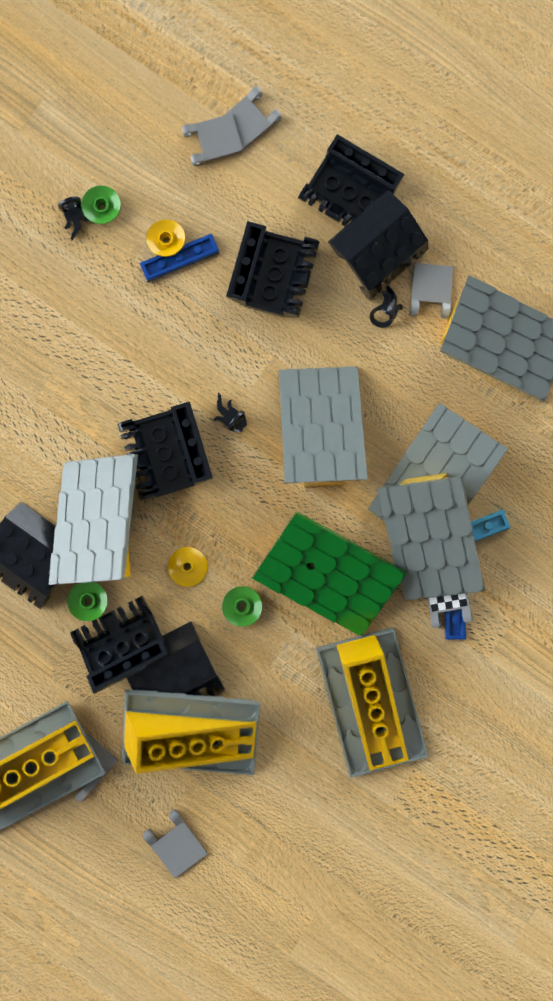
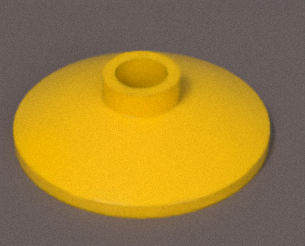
(163, 230)
(198, 566)

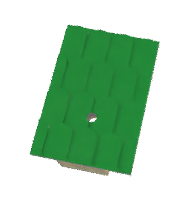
(329, 574)

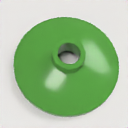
(97, 196)
(77, 599)
(242, 617)

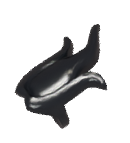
(73, 212)
(388, 306)
(232, 418)

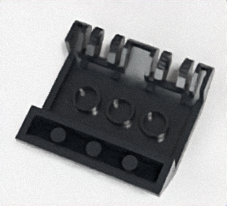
(349, 181)
(380, 243)
(271, 271)
(167, 451)
(26, 553)
(122, 647)
(183, 671)

